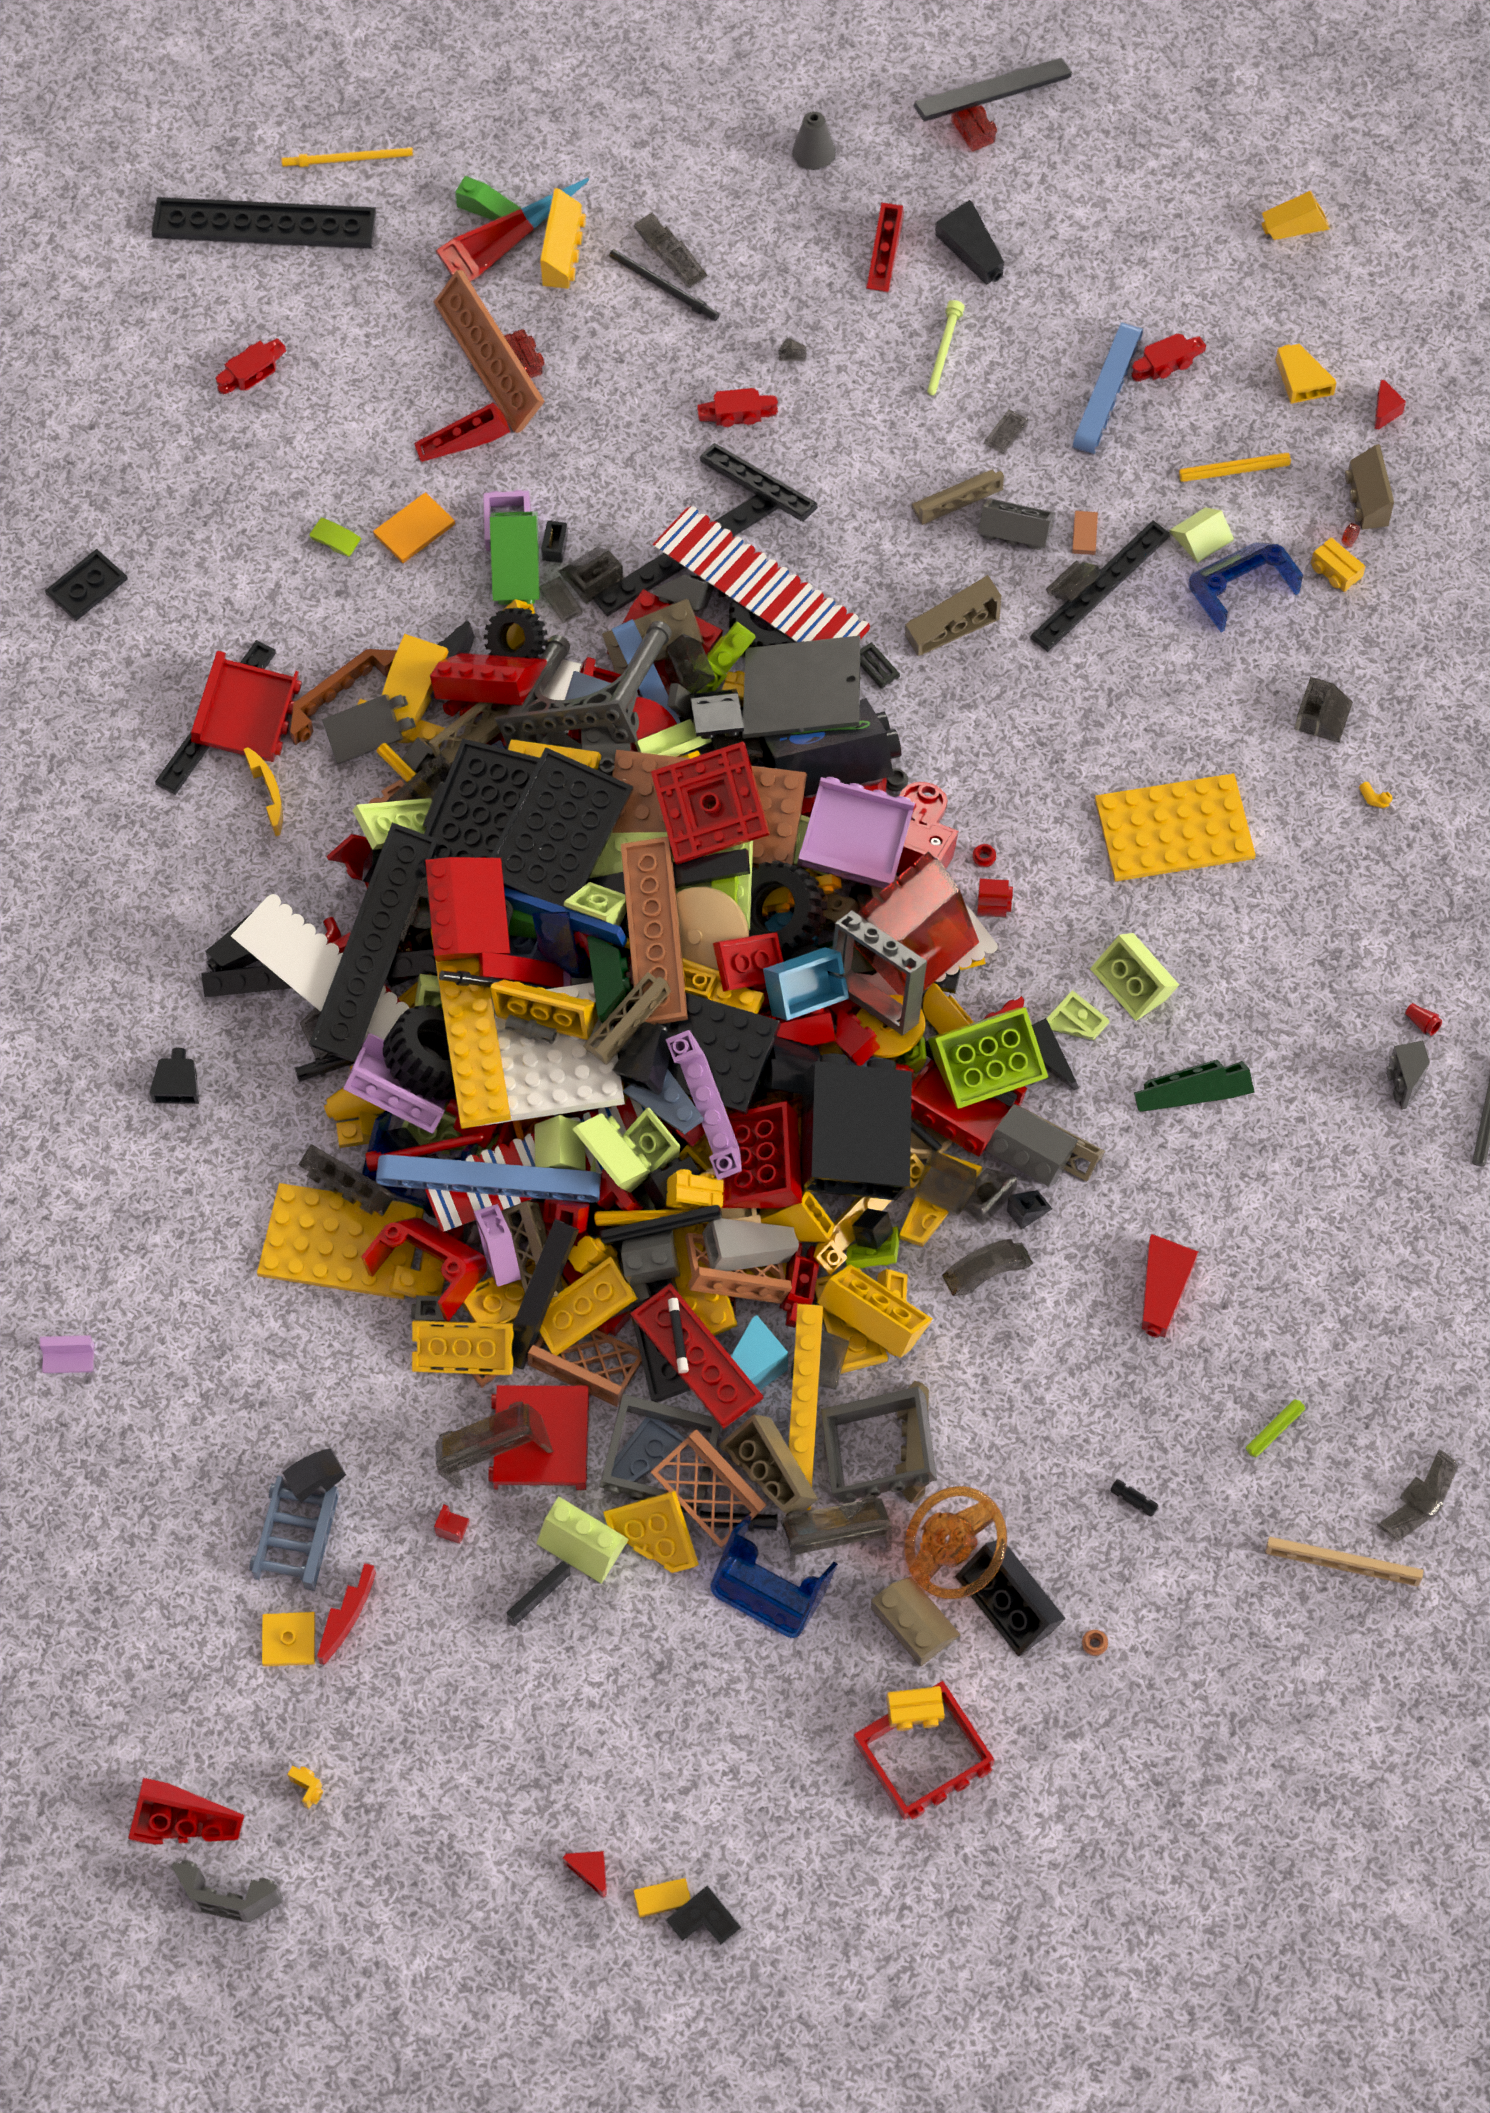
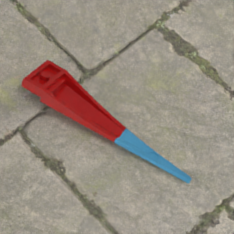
(485, 245)

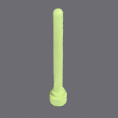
(954, 311)

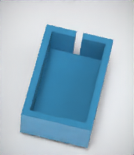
(805, 984)

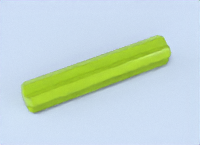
(1275, 1428)

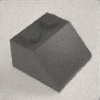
(650, 1258)

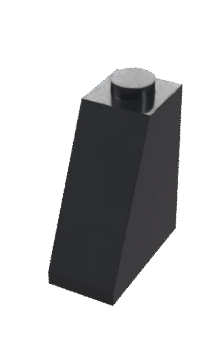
(645, 1059)

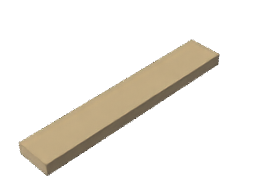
(1344, 1561)

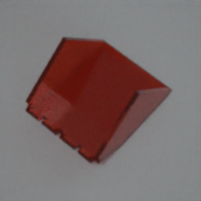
(925, 918)

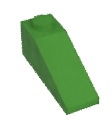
(483, 200)

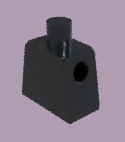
(175, 1080)

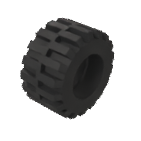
(527, 621)

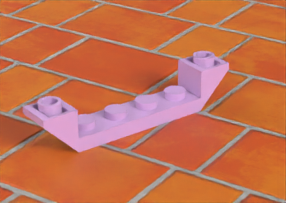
(706, 1097)

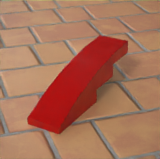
(520, 969)
(342, 1621)

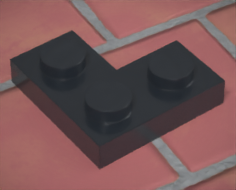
(707, 1910)

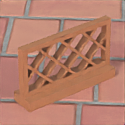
(737, 1282)
(577, 1376)
(723, 1471)

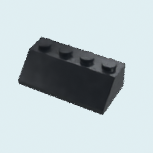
(1012, 1599)

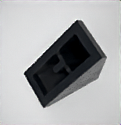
(1027, 1207)

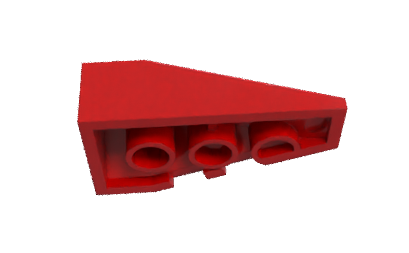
(172, 1812)

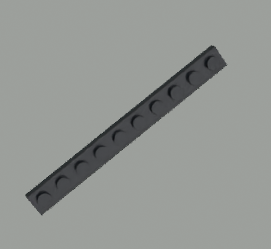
(665, 566)
(263, 979)

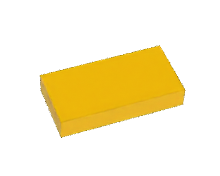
(662, 1897)

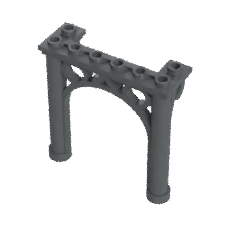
(547, 715)

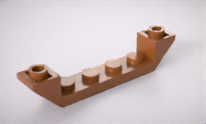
(327, 690)

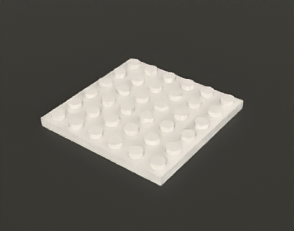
(556, 1076)

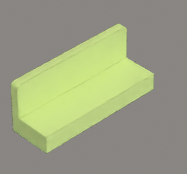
(672, 741)

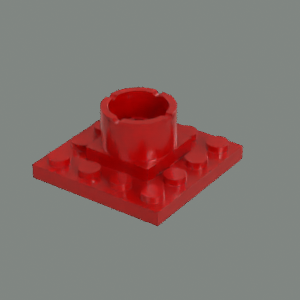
(696, 785)

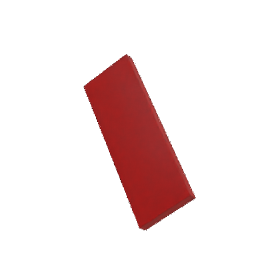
(712, 1371)

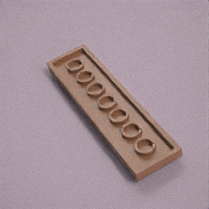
(488, 351)
(654, 922)

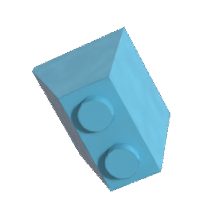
(760, 1354)

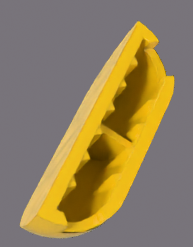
(944, 1011)

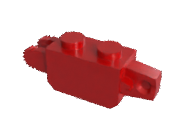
(1167, 356)
(250, 366)
(738, 407)
(803, 1278)

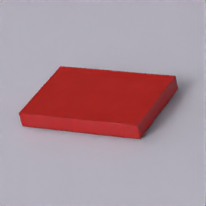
(743, 960)

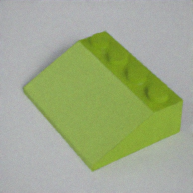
(988, 1057)

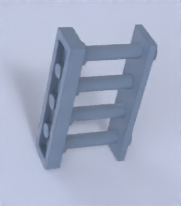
(314, 1549)

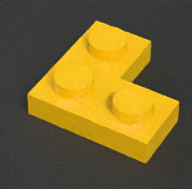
(414, 1283)

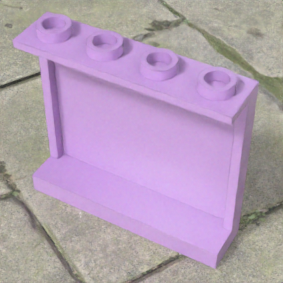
(856, 833)
(374, 1083)

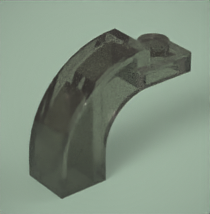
(985, 1263)

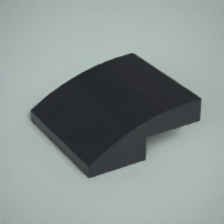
(312, 1472)

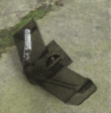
(1421, 1499)

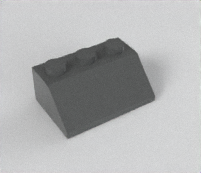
(1015, 523)
(1032, 1145)

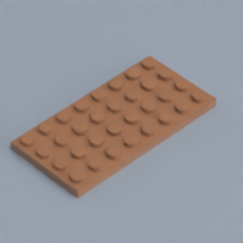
(778, 790)

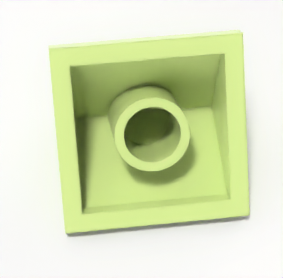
(1203, 533)
(598, 903)
(653, 1140)
(559, 1144)

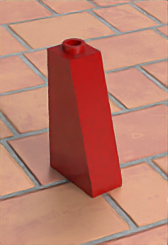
(1165, 1281)

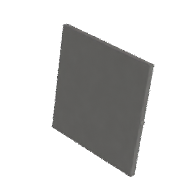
(802, 687)

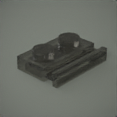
(1073, 580)

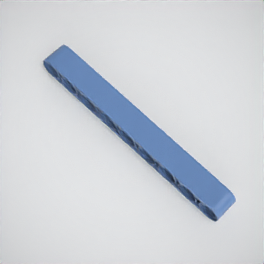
(488, 1178)

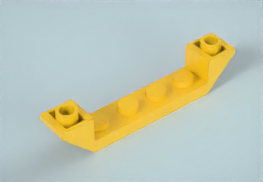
(830, 1253)

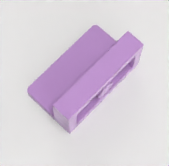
(67, 1354)

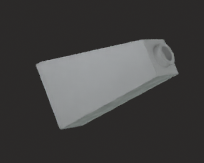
(746, 1244)

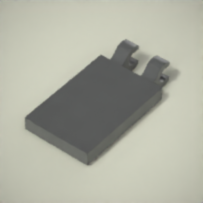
(366, 727)

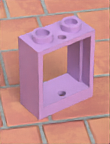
(502, 499)
(497, 1245)

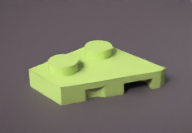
(1077, 1018)

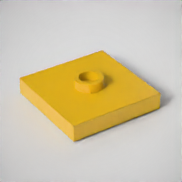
(288, 1639)

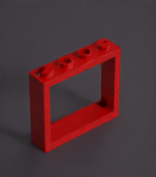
(939, 1795)

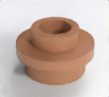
(1098, 1635)

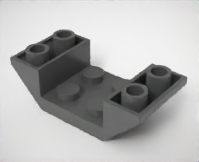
(260, 1896)

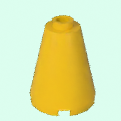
(345, 1106)

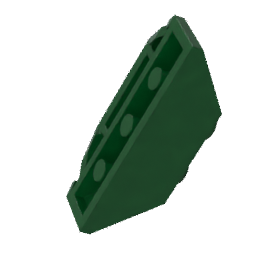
(608, 977)

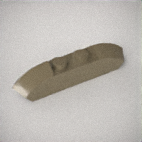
(912, 1452)

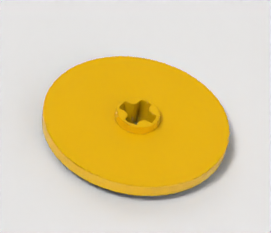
(890, 1041)

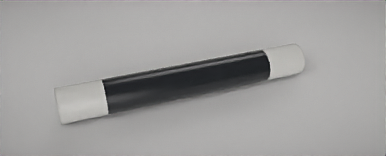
(678, 1335)

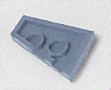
(670, 1105)
(646, 1449)

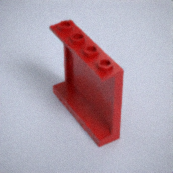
(245, 708)
(967, 1126)
(566, 1422)

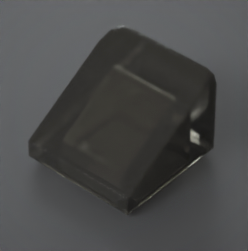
(792, 351)

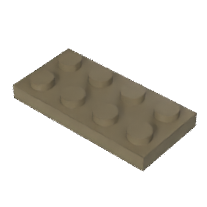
(676, 616)

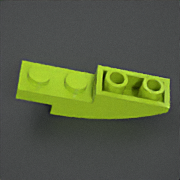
(726, 653)

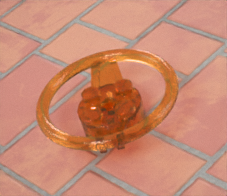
(962, 1531)

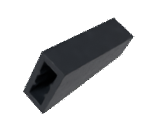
(971, 242)
(228, 953)

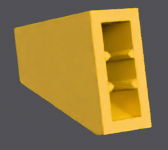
(1295, 217)
(1303, 375)
(806, 1218)

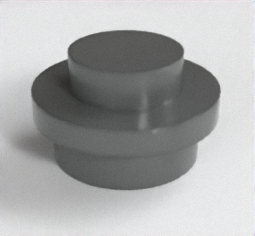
(898, 781)

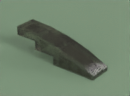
(670, 250)

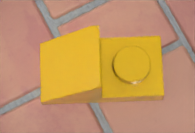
(356, 1131)

